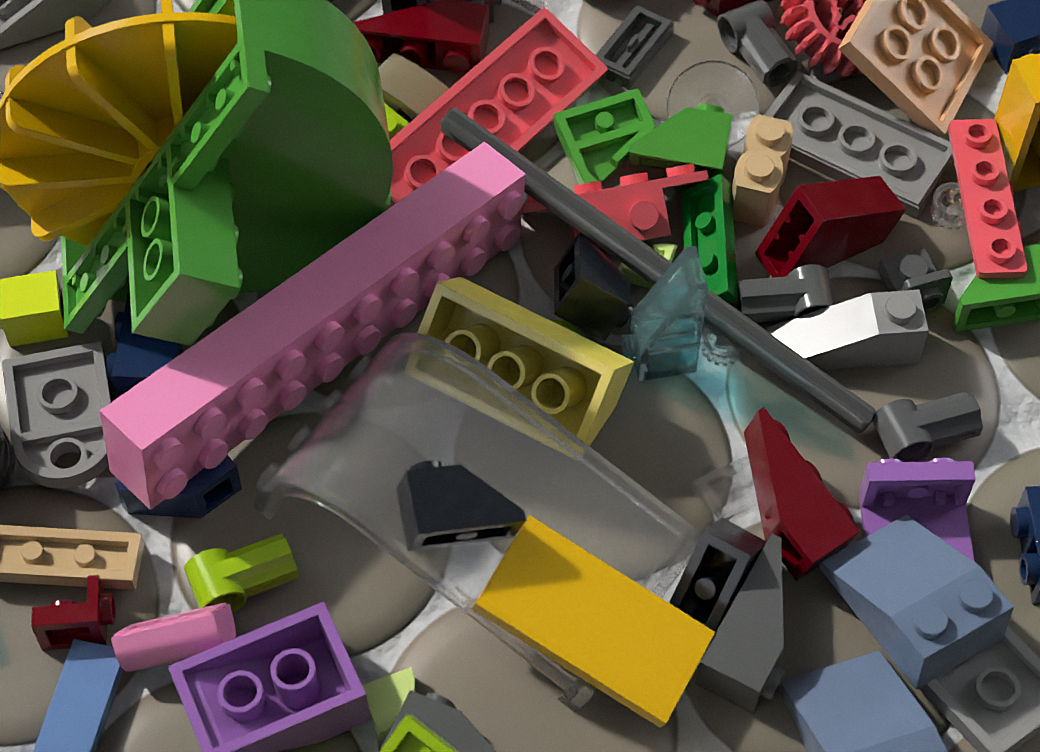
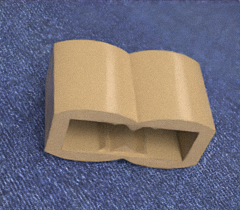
(761, 170)

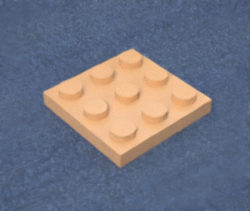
(918, 56)

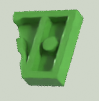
(601, 134)

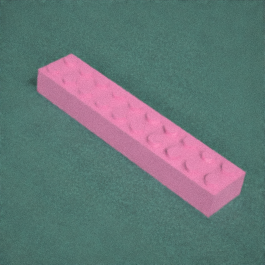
(311, 326)

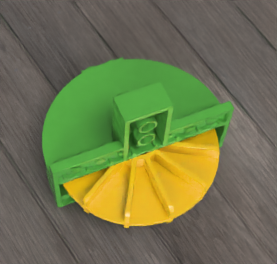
(195, 154)

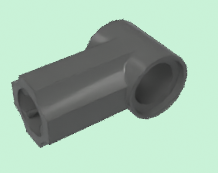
(754, 35)
(787, 297)
(913, 430)

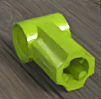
(235, 575)

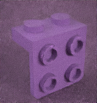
(925, 491)

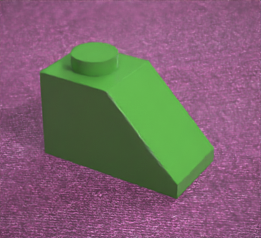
(688, 137)
(1001, 300)

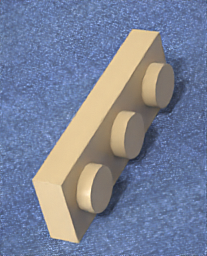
(69, 556)

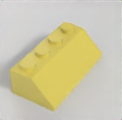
(540, 359)

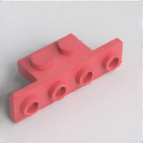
(987, 199)
(635, 204)

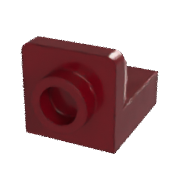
(67, 620)

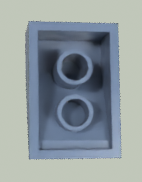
(919, 598)
(859, 709)

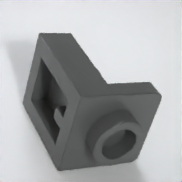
(916, 272)

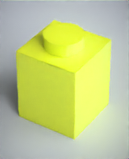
(32, 308)

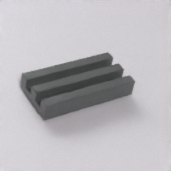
(647, 53)

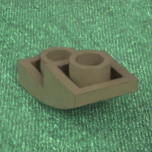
(408, 86)

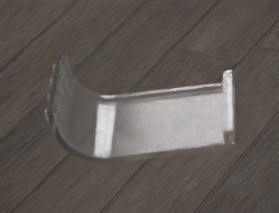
(443, 405)

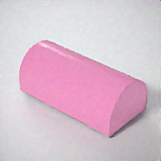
(173, 637)

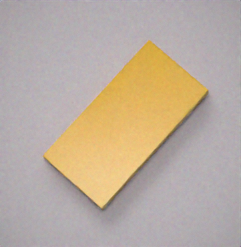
(594, 621)

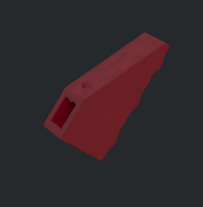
(431, 35)
(794, 499)

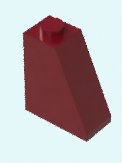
(829, 224)

